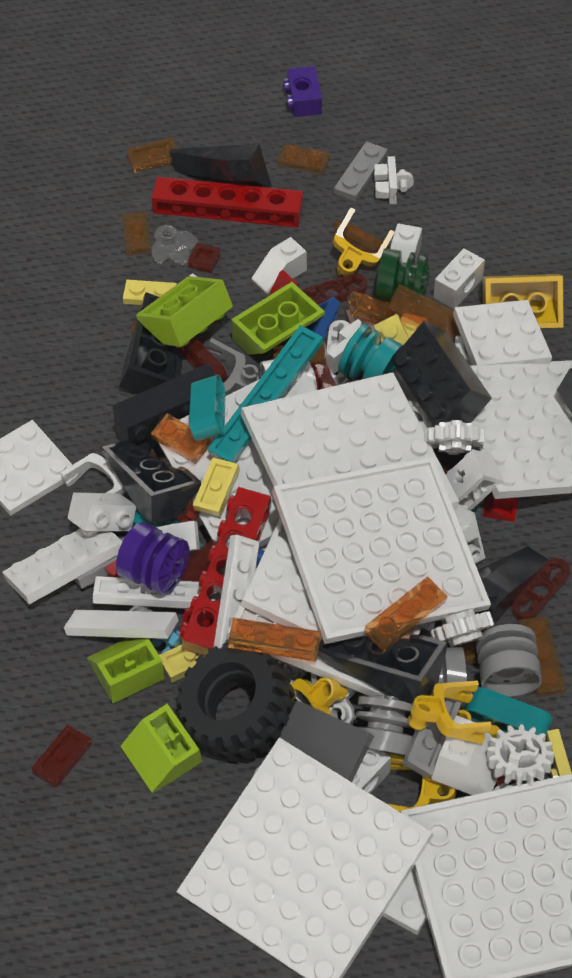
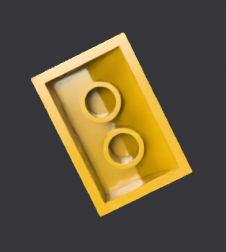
(541, 291)

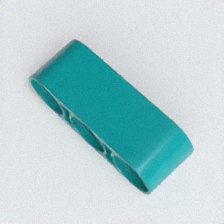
(207, 408)
(506, 711)

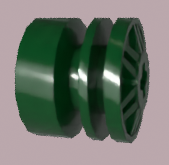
(395, 272)

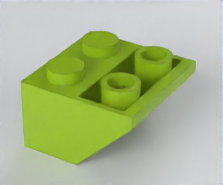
(127, 667)
(161, 749)

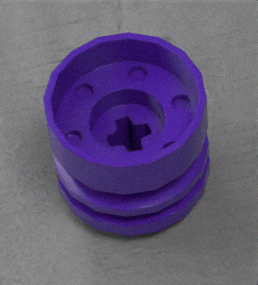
(152, 558)

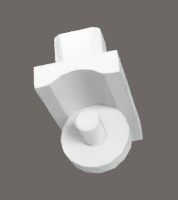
(401, 180)

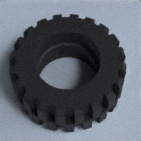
(254, 727)

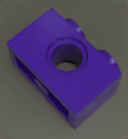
(303, 91)

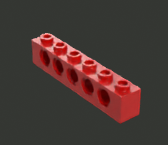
(227, 202)
(244, 504)

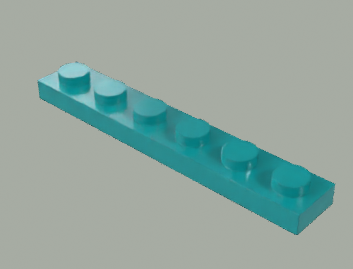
(270, 387)

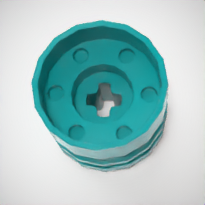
(366, 355)

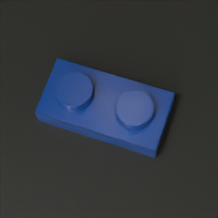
(321, 325)

